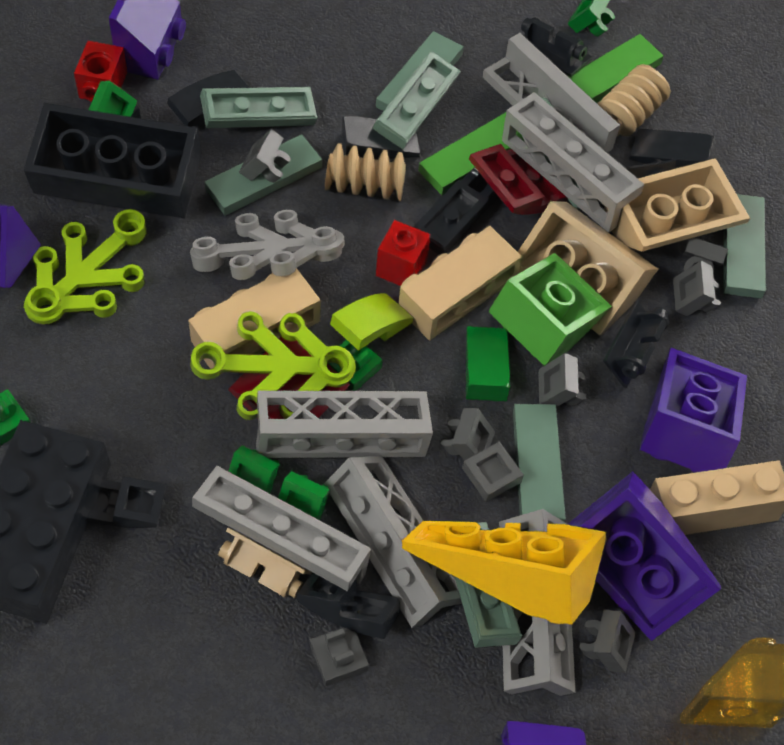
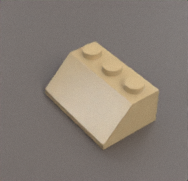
(680, 207)
(593, 254)

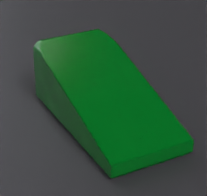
(487, 364)

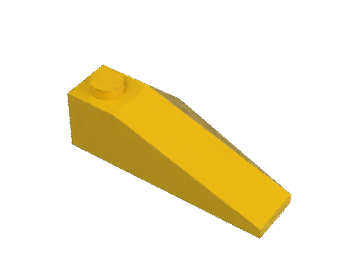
(530, 570)

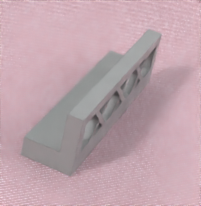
(551, 83)
(570, 155)
(345, 433)
(374, 522)
(282, 528)
(550, 641)

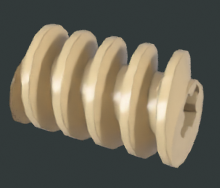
(636, 98)
(365, 171)

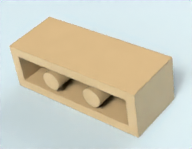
(459, 281)
(269, 299)
(723, 497)

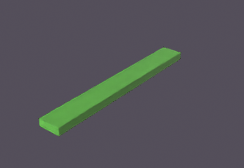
(594, 79)

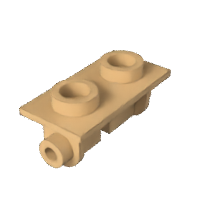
(246, 556)

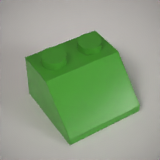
(548, 308)

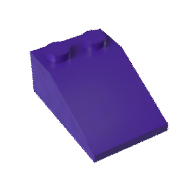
(695, 413)
(646, 557)

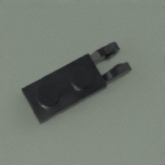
(456, 212)

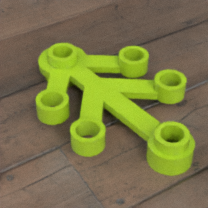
(85, 272)
(280, 362)

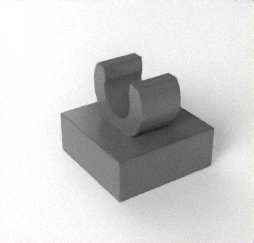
(263, 155)
(703, 251)
(695, 289)
(560, 381)
(470, 433)
(492, 471)
(613, 640)
(338, 655)

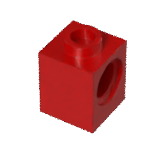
(98, 64)
(402, 253)

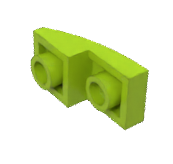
(369, 319)

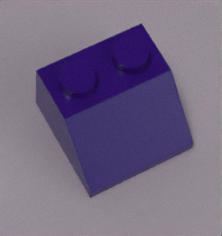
(147, 33)

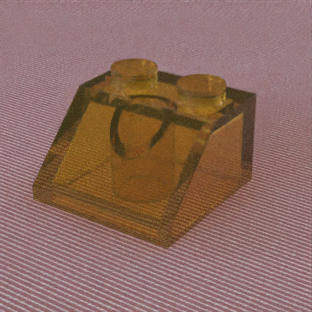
(744, 690)

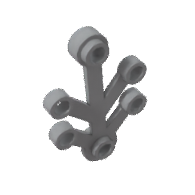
(318, 244)

